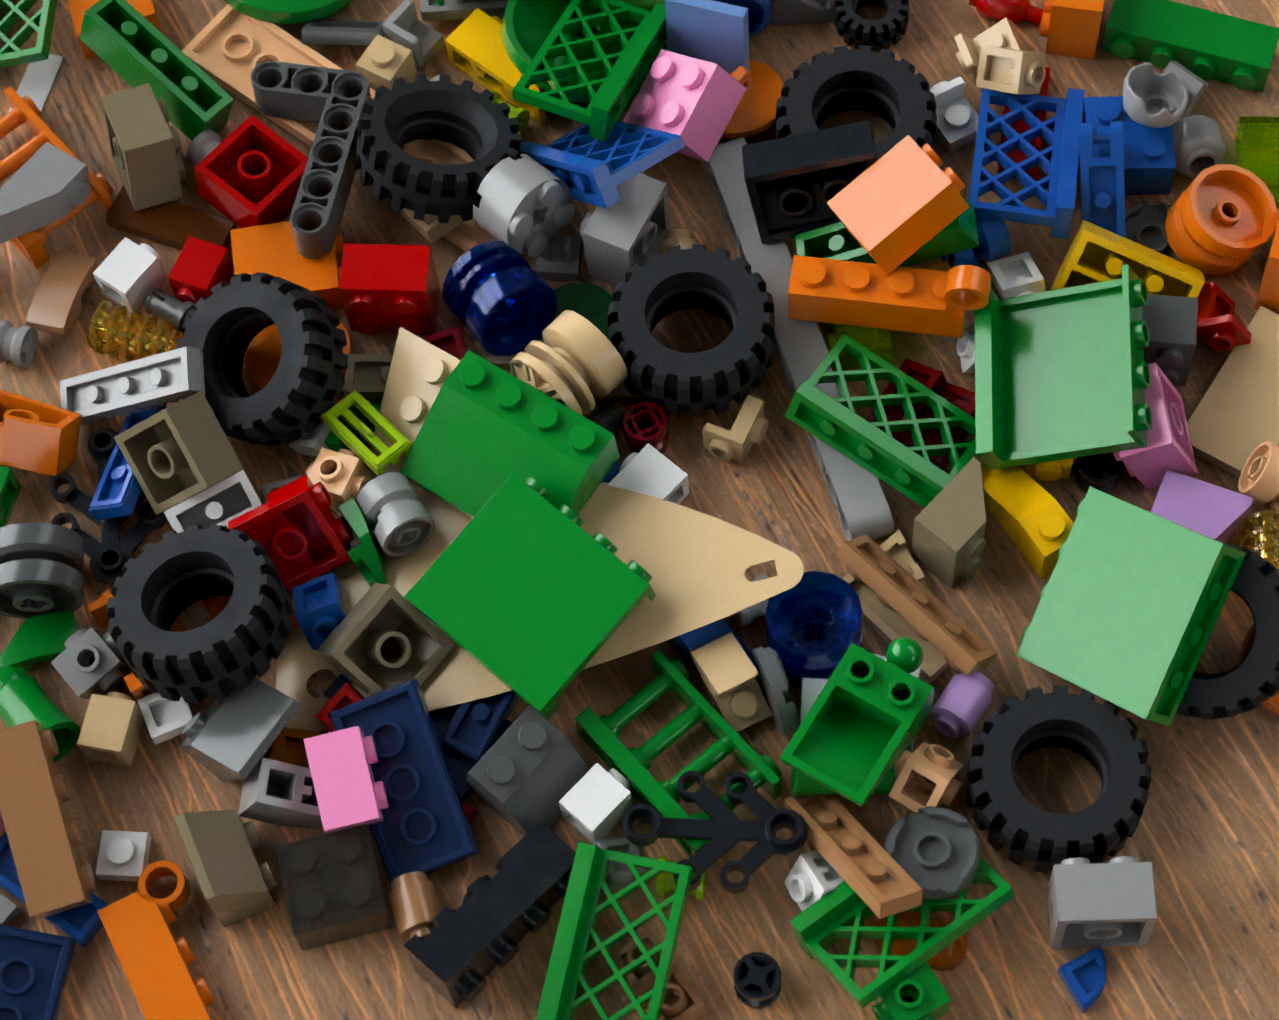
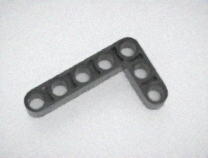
(335, 102)

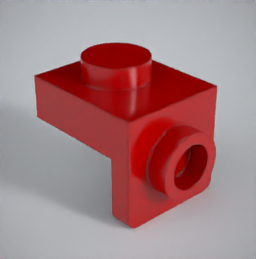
(1217, 321)

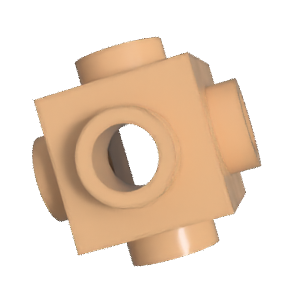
(341, 475)
(926, 778)

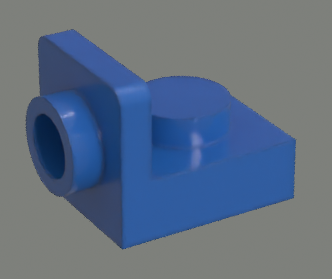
(318, 608)

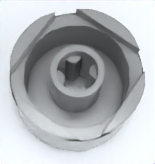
(523, 204)

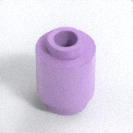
(962, 704)

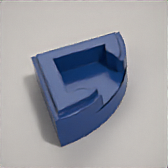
(1085, 977)

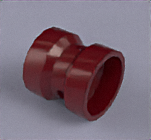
(653, 432)

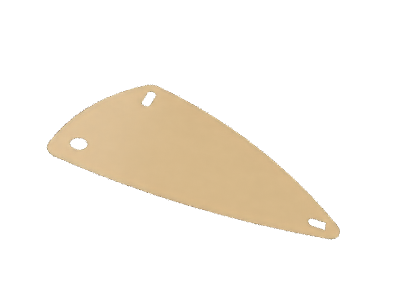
(690, 555)

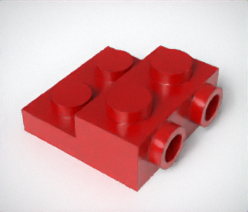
(298, 531)

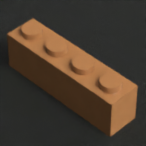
(39, 824)

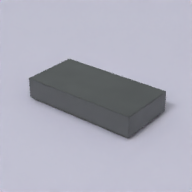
(341, 32)

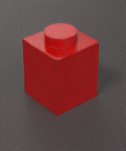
(199, 269)

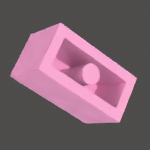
(345, 779)

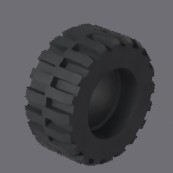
(858, 82)
(693, 281)
(308, 361)
(221, 652)
(1258, 673)
(1067, 723)

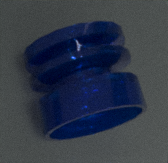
(499, 298)
(814, 610)

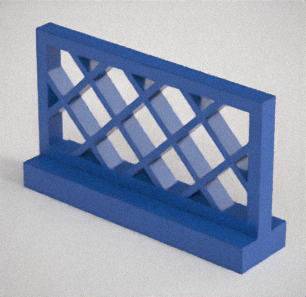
(597, 167)
(1061, 169)

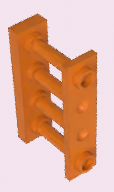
(26, 112)

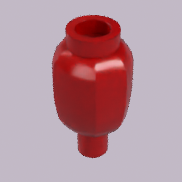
(1012, 9)

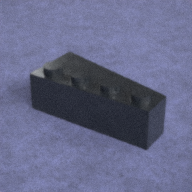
(493, 917)

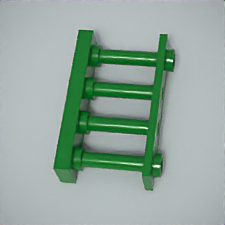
(603, 733)

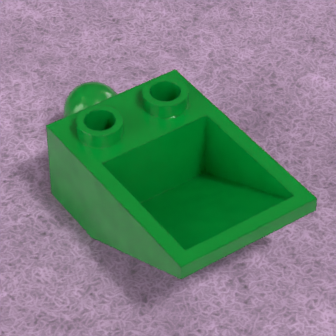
(858, 725)

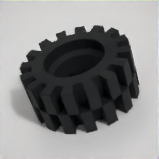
(871, 31)

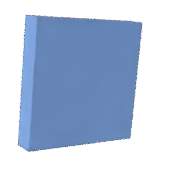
(709, 32)

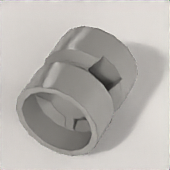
(395, 514)

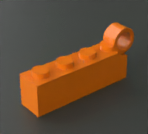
(899, 301)
(151, 953)

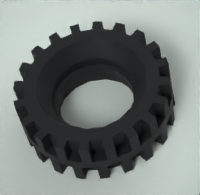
(439, 113)

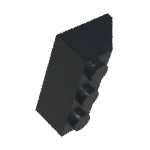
(800, 173)

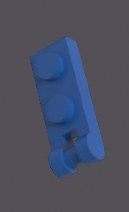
(1103, 177)

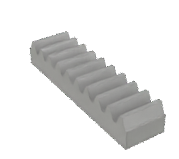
(134, 385)

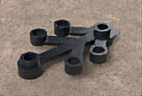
(110, 527)
(723, 830)

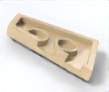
(412, 387)
(891, 624)

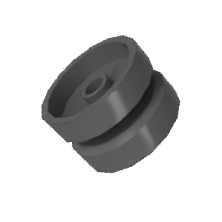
(40, 569)

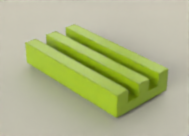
(387, 454)

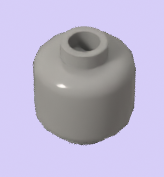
(1197, 145)

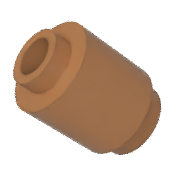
(414, 904)

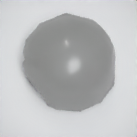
(1153, 97)

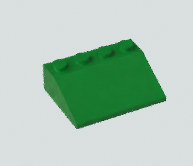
(497, 426)

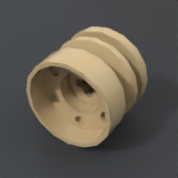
(571, 363)

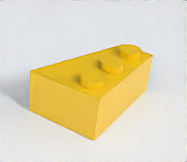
(1099, 257)

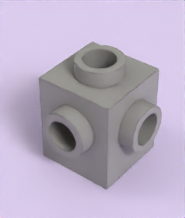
(91, 662)

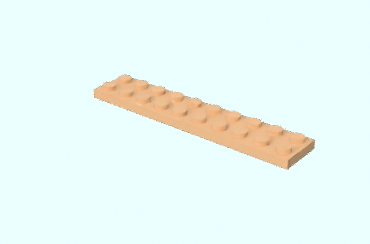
(238, 43)

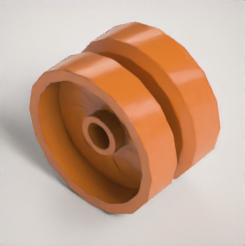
(1221, 219)

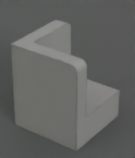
(413, 34)

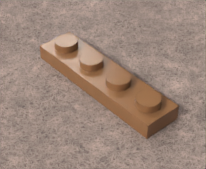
(917, 605)
(856, 855)

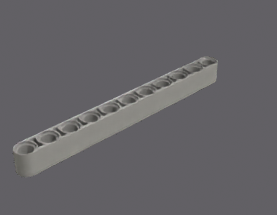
(798, 345)

